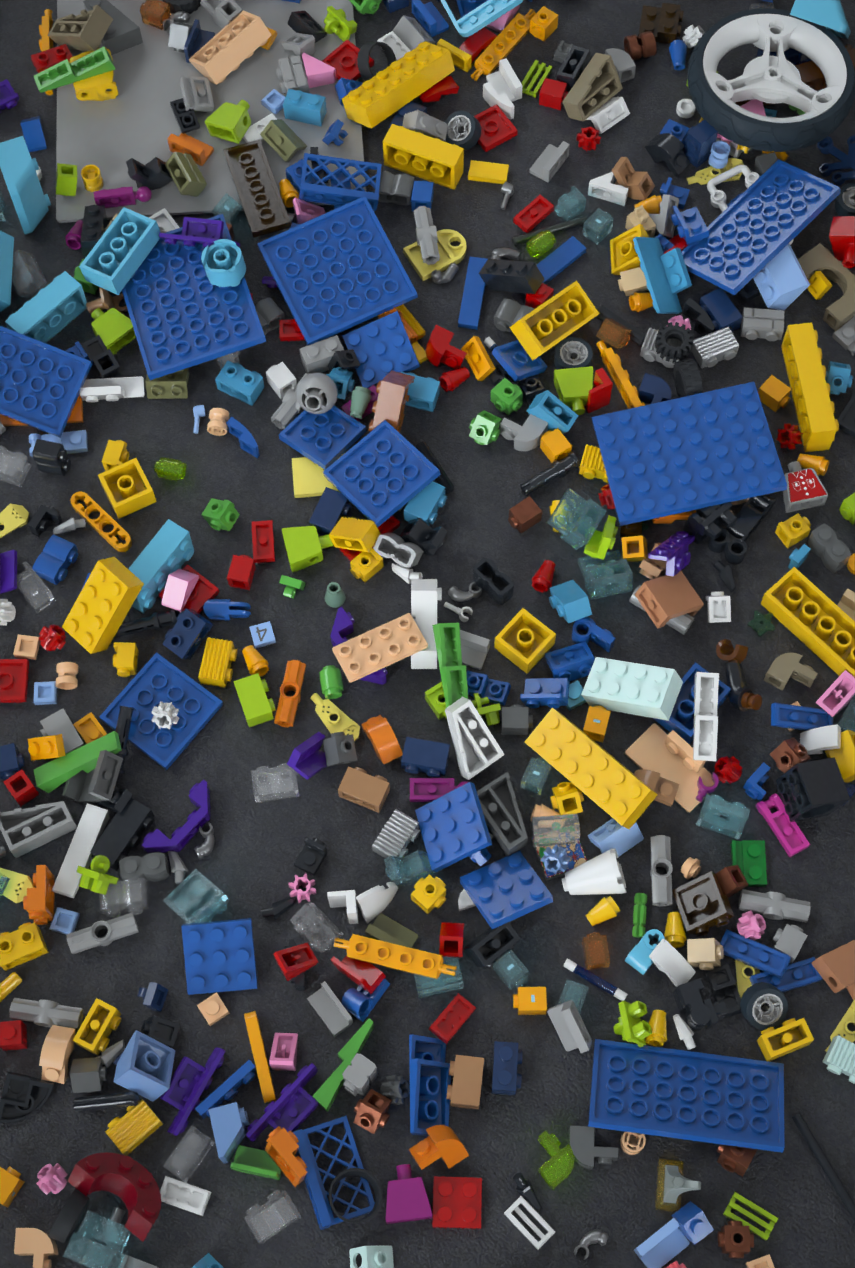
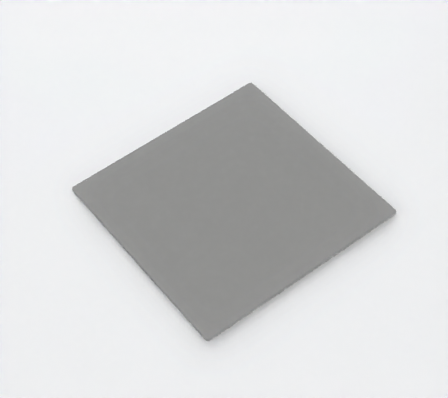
(142, 117)

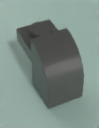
(582, 1144)

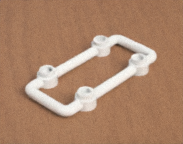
(718, 197)

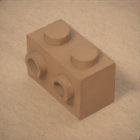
(364, 789)
(466, 1081)

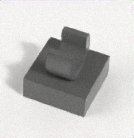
(562, 51)

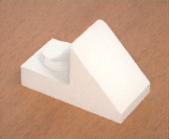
(603, 188)

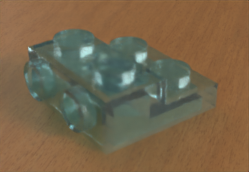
(196, 899)

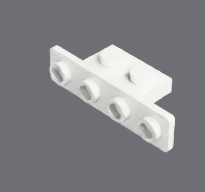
(112, 388)

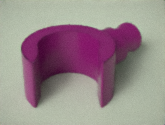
(703, 790)

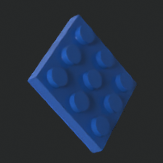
(381, 348)
(322, 436)
(453, 827)
(506, 890)
(219, 956)

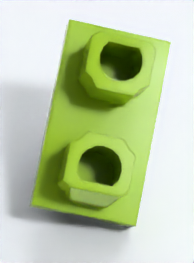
(337, 24)
(491, 712)
(96, 878)
(630, 1024)

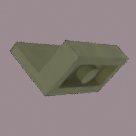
(282, 139)
(390, 931)

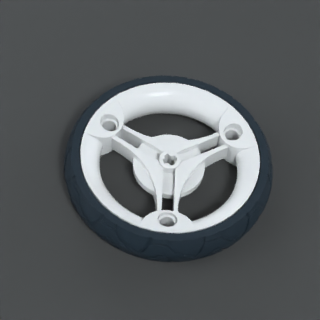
(771, 80)

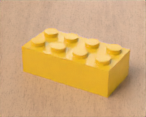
(423, 156)
(554, 320)
(102, 605)

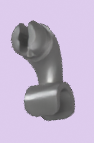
(179, 16)
(460, 596)
(207, 846)
(592, 1237)

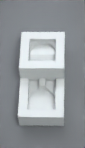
(502, 100)
(821, 739)
(672, 963)

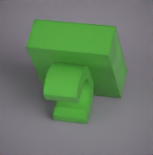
(291, 585)

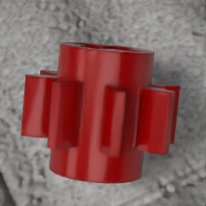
(588, 138)
(789, 436)
(606, 497)
(52, 637)
(728, 769)

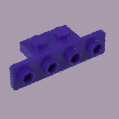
(197, 231)
(674, 551)
(188, 1085)
(290, 1108)

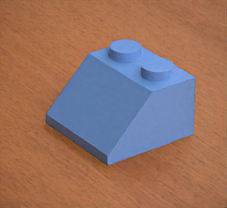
(145, 1066)
(229, 1129)

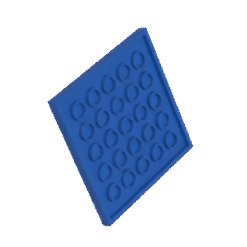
(337, 270)

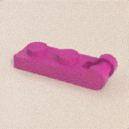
(786, 832)

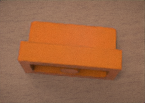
(186, 144)

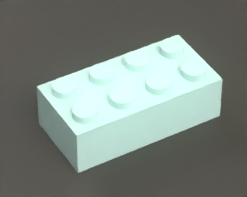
(632, 688)

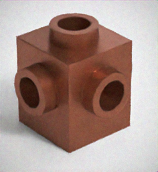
(789, 754)
(372, 1111)
(735, 1158)
(727, 1243)

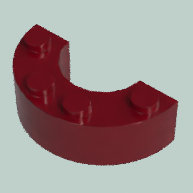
(125, 1179)

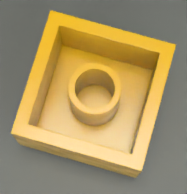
(127, 488)
(524, 640)

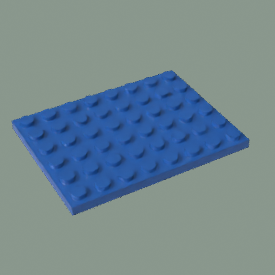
(182, 315)
(688, 453)

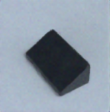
(303, 23)

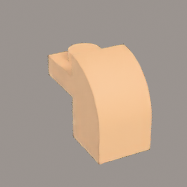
(56, 1052)
(37, 1243)

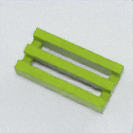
(541, 67)
(769, 1227)

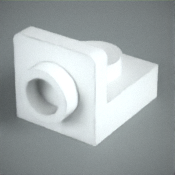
(718, 607)

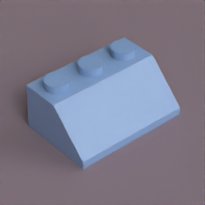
(781, 280)

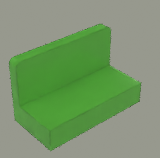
(255, 1162)

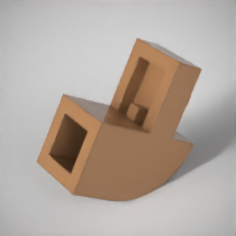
(638, 183)
(653, 568)
(663, 787)

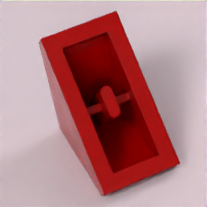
(295, 960)

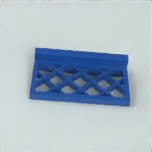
(338, 194)
(315, 1183)

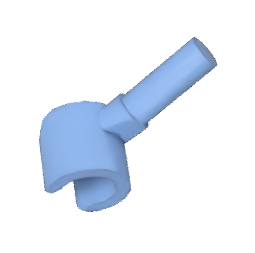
(199, 411)

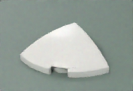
(375, 900)

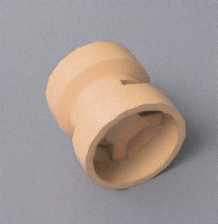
(218, 419)
(67, 675)
(632, 1143)

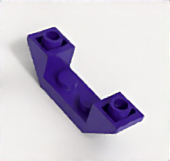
(344, 626)
(158, 842)

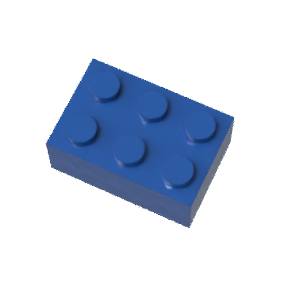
(683, 712)

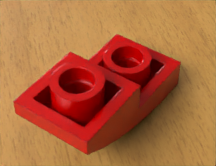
(477, 42)
(443, 87)

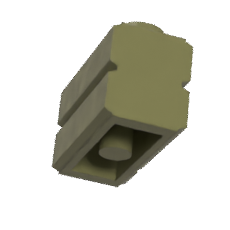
(185, 174)

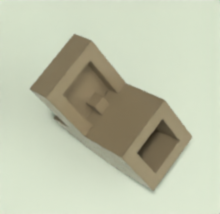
(787, 667)

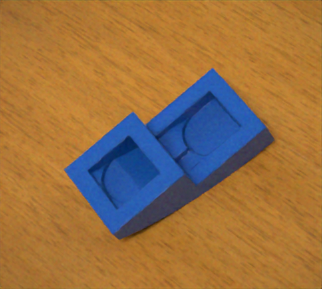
(246, 439)

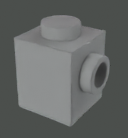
(789, 940)

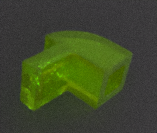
(560, 1165)

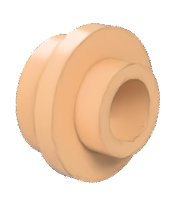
(691, 868)

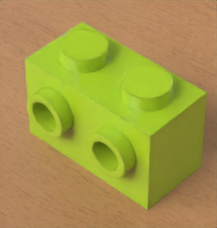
(254, 700)

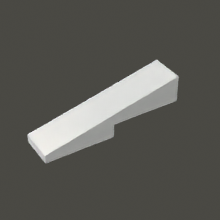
(705, 716)
(86, 835)

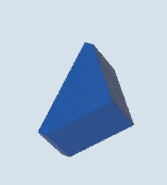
(33, 134)

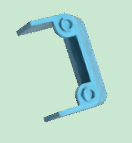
(824, 13)
(481, 15)
(23, 183)

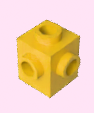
(567, 798)
(429, 893)

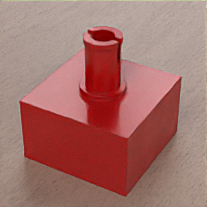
(843, 239)

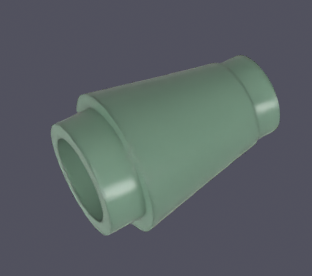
(359, 401)
(334, 595)

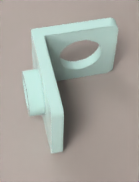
(372, 1257)

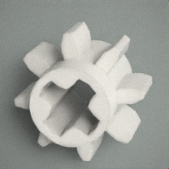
(692, 35)
(7, 612)
(165, 715)

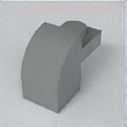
(221, 10)
(623, 63)
(526, 436)

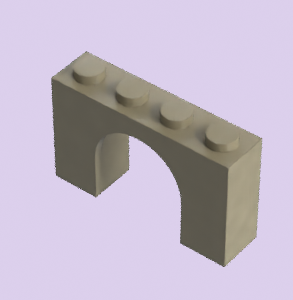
(822, 260)

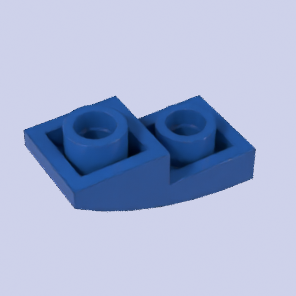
(495, 690)

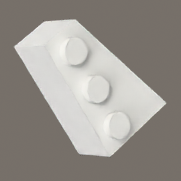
(471, 738)

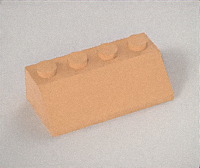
(230, 47)

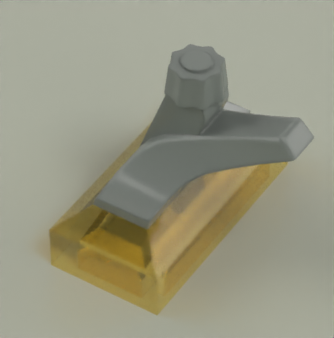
(672, 1184)

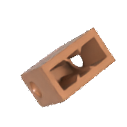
(838, 968)

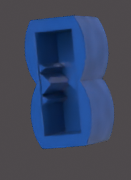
(55, 559)

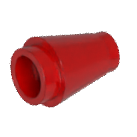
(452, 379)
(544, 576)

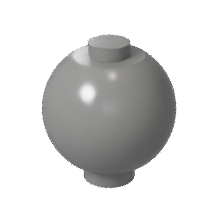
(317, 393)

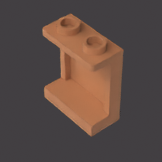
(668, 598)

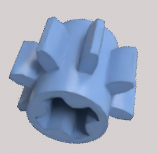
(555, 859)

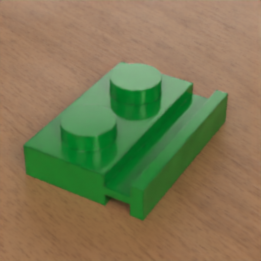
(751, 860)

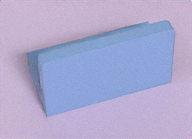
(615, 836)
(662, 1245)

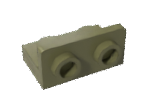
(168, 386)

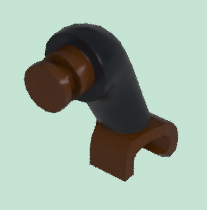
(739, 695)

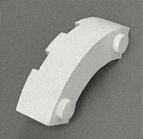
(424, 607)

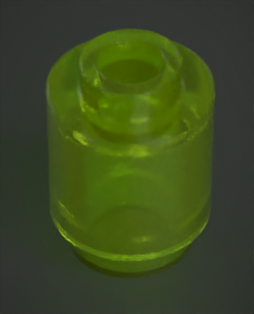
(540, 244)
(170, 469)

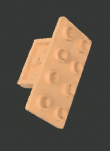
(379, 647)
(674, 761)

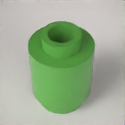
(331, 682)

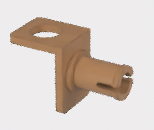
(106, 302)

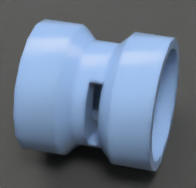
(719, 154)

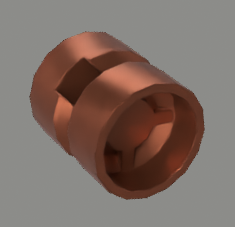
(640, 45)

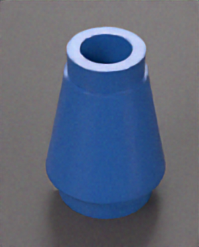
(678, 54)

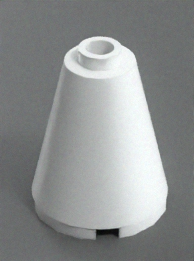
(596, 876)

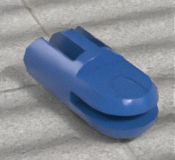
(225, 609)

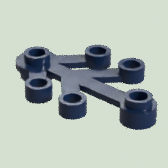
(826, 146)

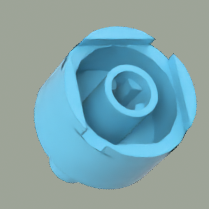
(224, 263)

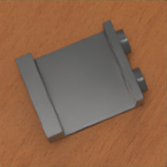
(98, 783)

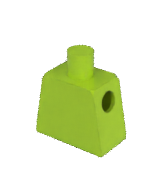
(229, 121)
(113, 328)
(574, 386)
(304, 546)

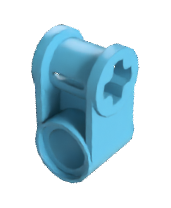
(639, 955)

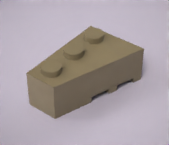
(81, 31)
(593, 88)

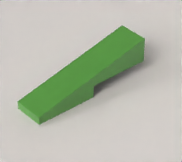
(67, 73)
(450, 661)
(84, 758)
(329, 1090)

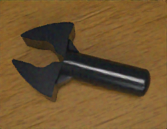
(498, 378)

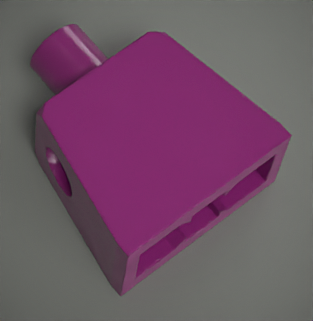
(406, 1198)

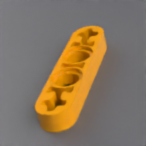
(101, 521)
(260, 1057)

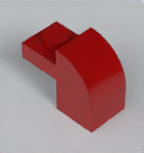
(440, 350)

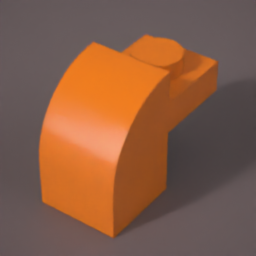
(382, 739)
(439, 1144)

